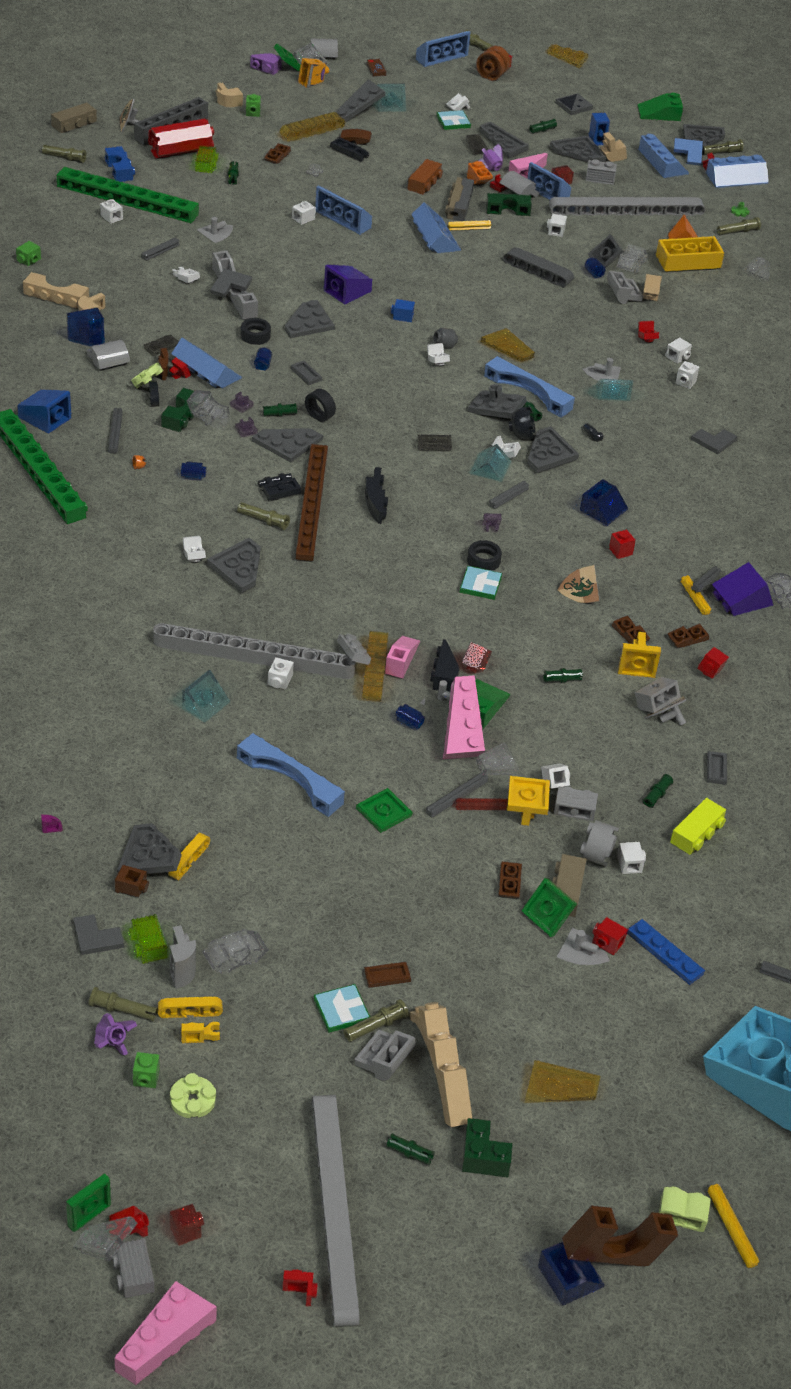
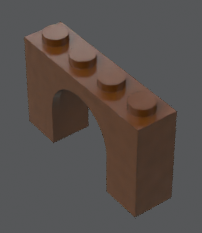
(593, 1241)

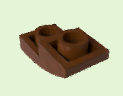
(359, 135)
(278, 153)
(163, 360)
(627, 629)
(684, 637)
(510, 880)

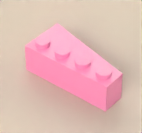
(464, 725)
(166, 1329)

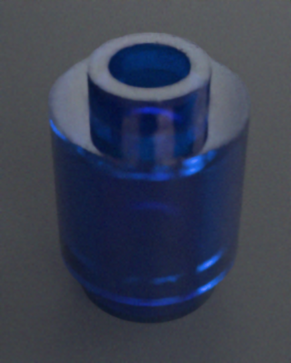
(595, 267)
(263, 359)
(193, 470)
(409, 716)

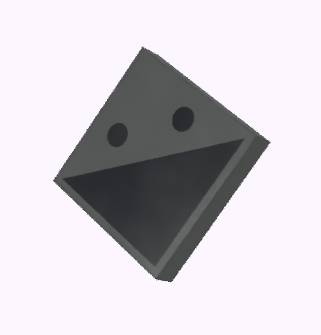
(574, 104)

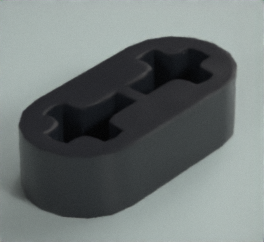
(154, 393)

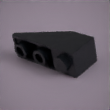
(445, 667)

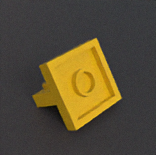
(638, 658)
(528, 797)

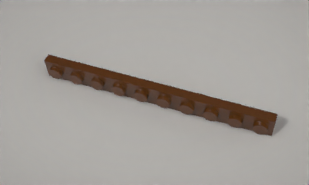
(311, 503)

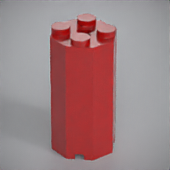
(180, 138)

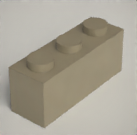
(73, 117)
(570, 877)

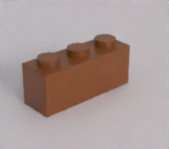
(425, 176)

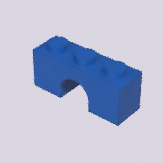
(121, 165)

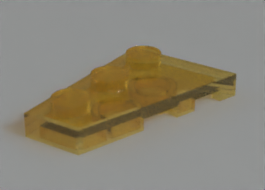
(567, 54)
(508, 344)
(560, 1084)

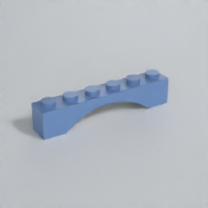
(503, 372)
(260, 754)

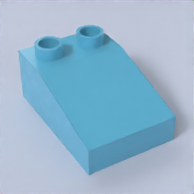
(756, 1063)

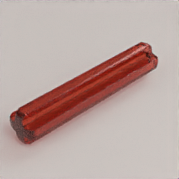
(481, 803)

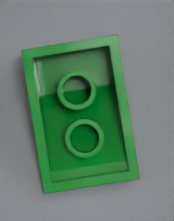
(663, 107)
(489, 700)

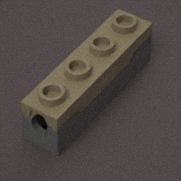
(459, 199)

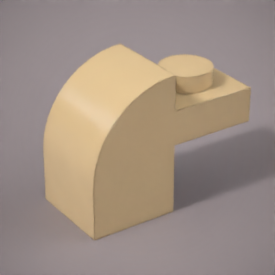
(229, 97)
(613, 149)
(652, 287)
(92, 302)

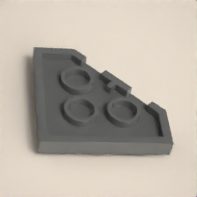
(707, 134)
(578, 148)
(308, 320)
(287, 442)
(550, 451)
(238, 564)
(150, 851)

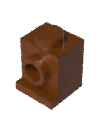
(131, 881)

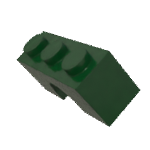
(519, 203)
(177, 417)

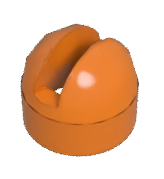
(138, 462)

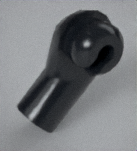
(592, 432)

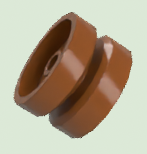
(493, 63)

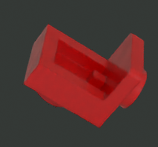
(646, 331)
(139, 1216)
(300, 1282)

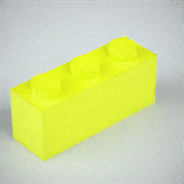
(698, 826)

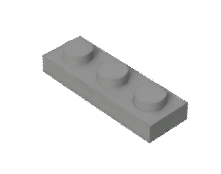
(354, 649)

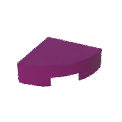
(51, 824)

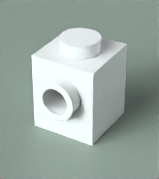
(111, 211)
(303, 212)
(557, 225)
(678, 350)
(687, 374)
(280, 673)
(557, 774)
(631, 857)

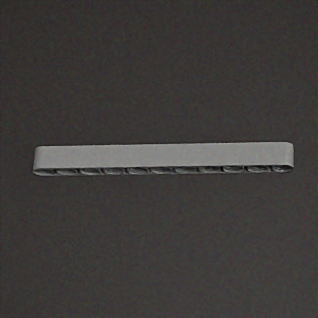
(691, 205)
(252, 650)
(336, 1214)

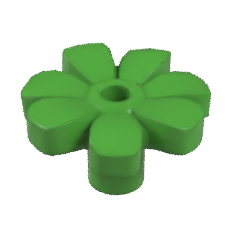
(740, 210)

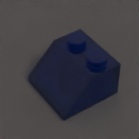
(86, 327)

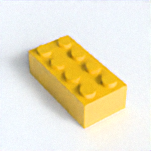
(689, 253)

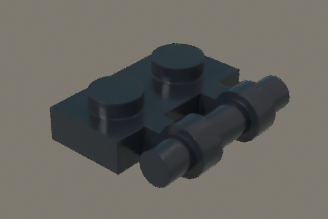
(279, 486)

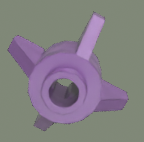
(493, 159)
(112, 1033)

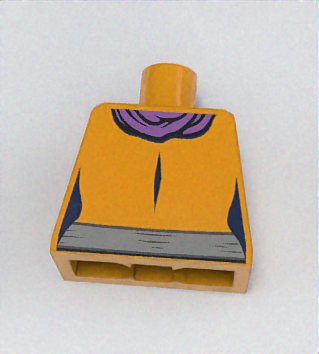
(312, 72)

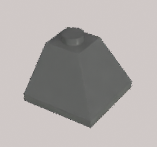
(607, 251)

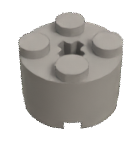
(600, 842)

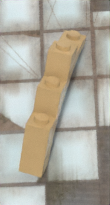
(444, 1055)

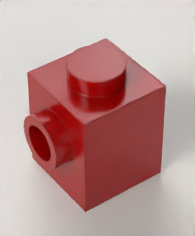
(622, 544)
(713, 662)
(609, 935)

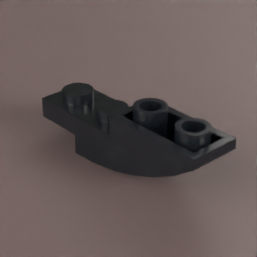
(375, 496)

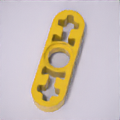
(190, 854)
(177, 1007)

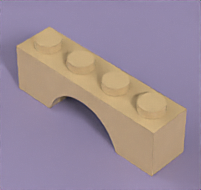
(37, 286)

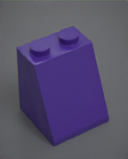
(346, 283)
(742, 591)

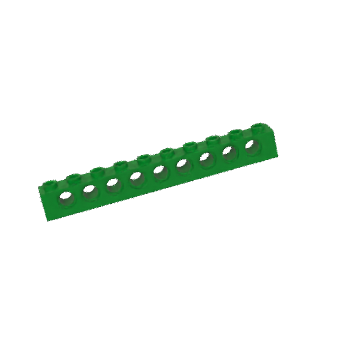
(128, 194)
(41, 468)

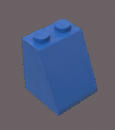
(46, 409)

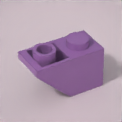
(266, 62)

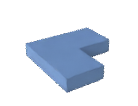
(691, 148)

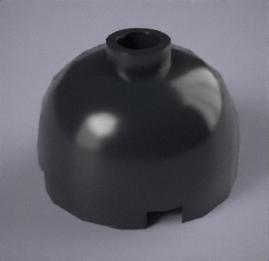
(523, 424)

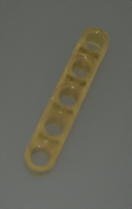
(312, 126)
(375, 670)

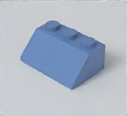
(548, 183)

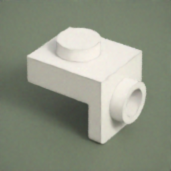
(458, 103)
(436, 354)
(509, 449)
(193, 548)

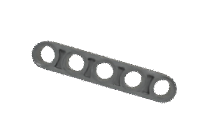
(538, 266)

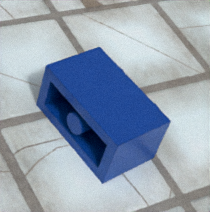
(598, 126)

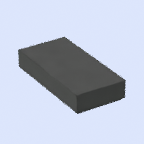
(306, 372)
(717, 768)

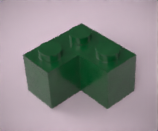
(482, 1154)

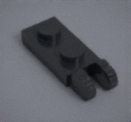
(349, 149)

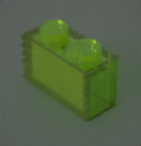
(206, 159)
(148, 938)

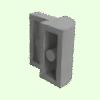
(326, 47)
(519, 184)
(623, 288)
(109, 354)
(182, 958)
(385, 1053)

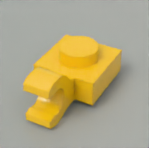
(197, 1033)

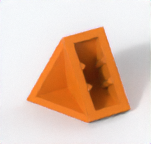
(682, 230)

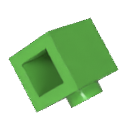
(253, 105)
(28, 253)
(146, 1070)

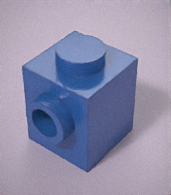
(403, 310)

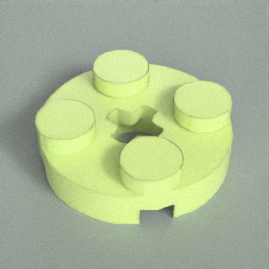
(146, 375)
(192, 1085)

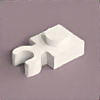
(187, 276)

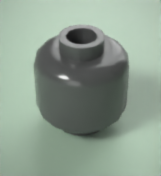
(446, 337)

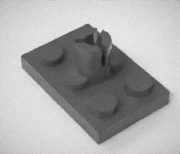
(496, 403)

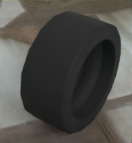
(255, 324)
(327, 402)
(488, 547)

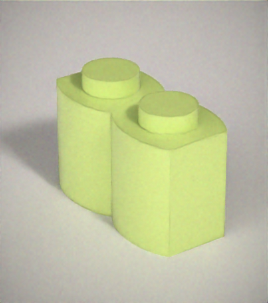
(687, 1209)

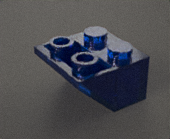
(603, 502)
(568, 1277)

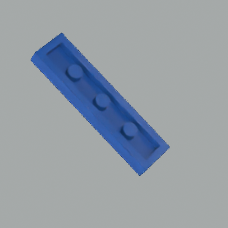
(666, 951)

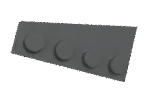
(360, 100)
(509, 143)

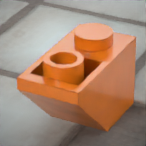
(478, 173)

